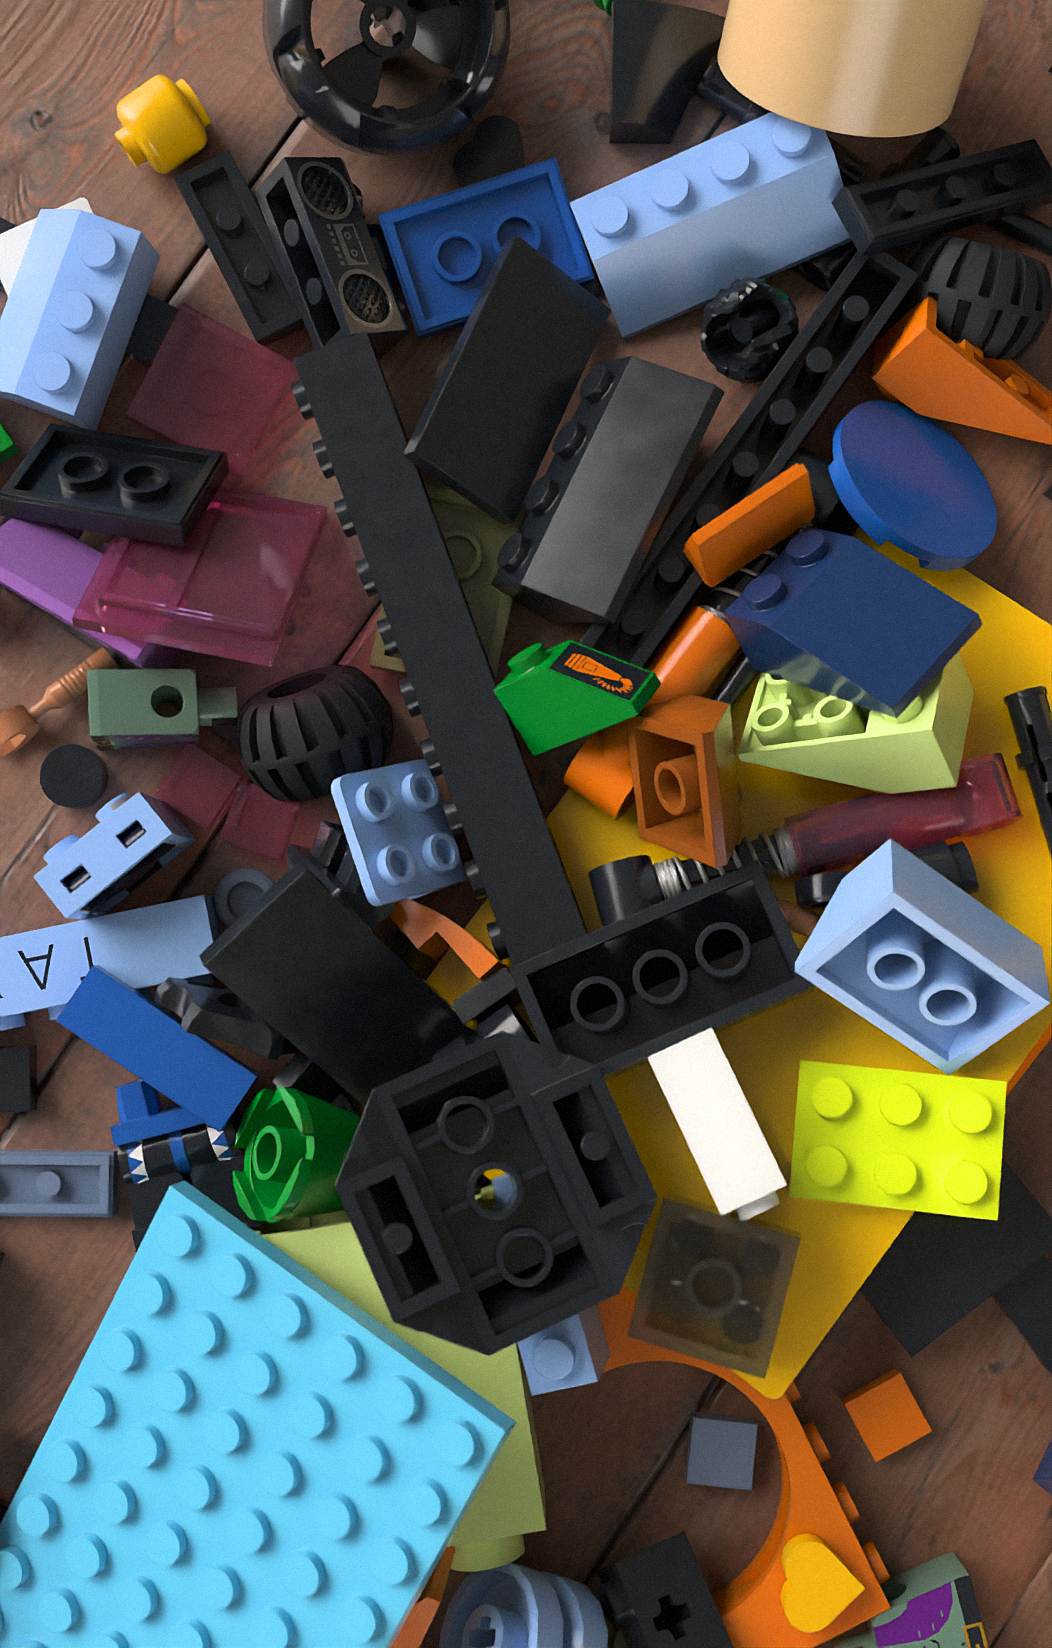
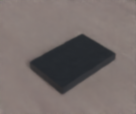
(115, 484)
(954, 1263)

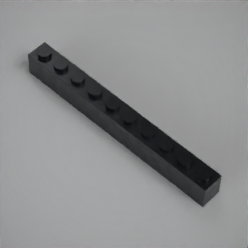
(440, 648)

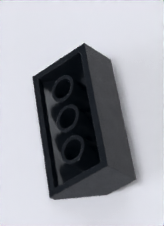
(605, 490)
(664, 974)

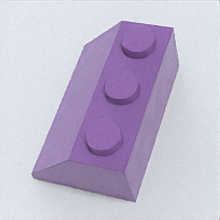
(53, 571)

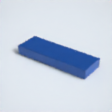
(157, 1048)

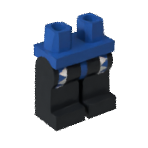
(171, 1147)

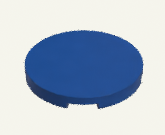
(912, 485)

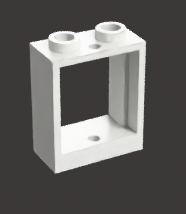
(719, 1125)

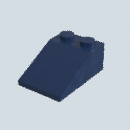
(848, 622)

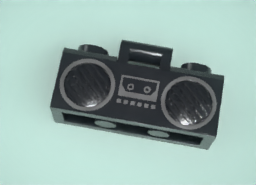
(330, 254)

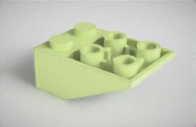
(857, 746)

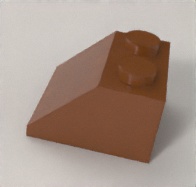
(687, 777)

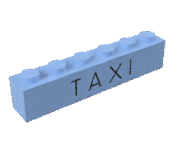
(136, 945)

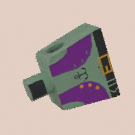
(126, 701)
(928, 1610)

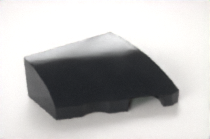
(656, 67)

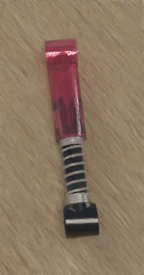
(825, 838)

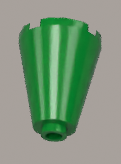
(291, 1155)

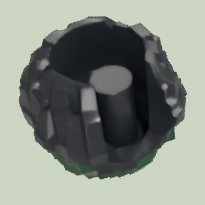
(748, 329)

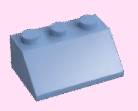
(73, 313)
(923, 960)

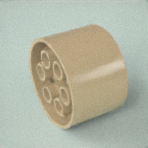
(851, 62)

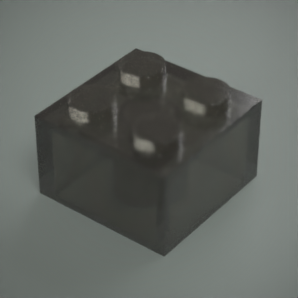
(714, 1285)

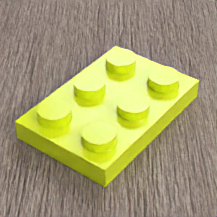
(898, 1139)

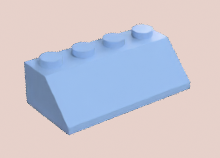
(712, 217)

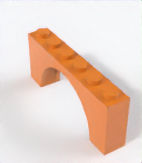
(807, 1504)

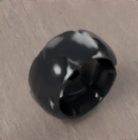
(339, 97)

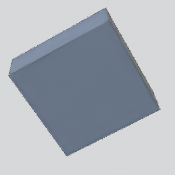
(721, 1450)

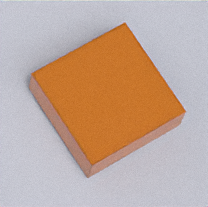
(886, 1414)

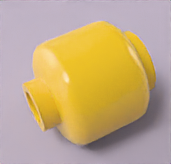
(162, 124)

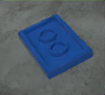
(453, 239)

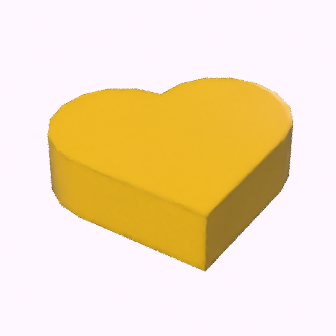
(816, 1583)

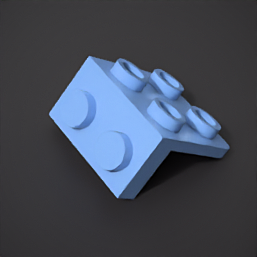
(397, 832)

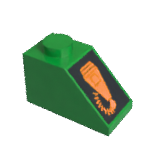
(571, 693)

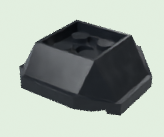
(572, 1205)

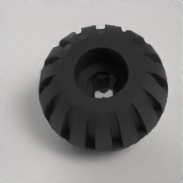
(982, 294)
(313, 731)

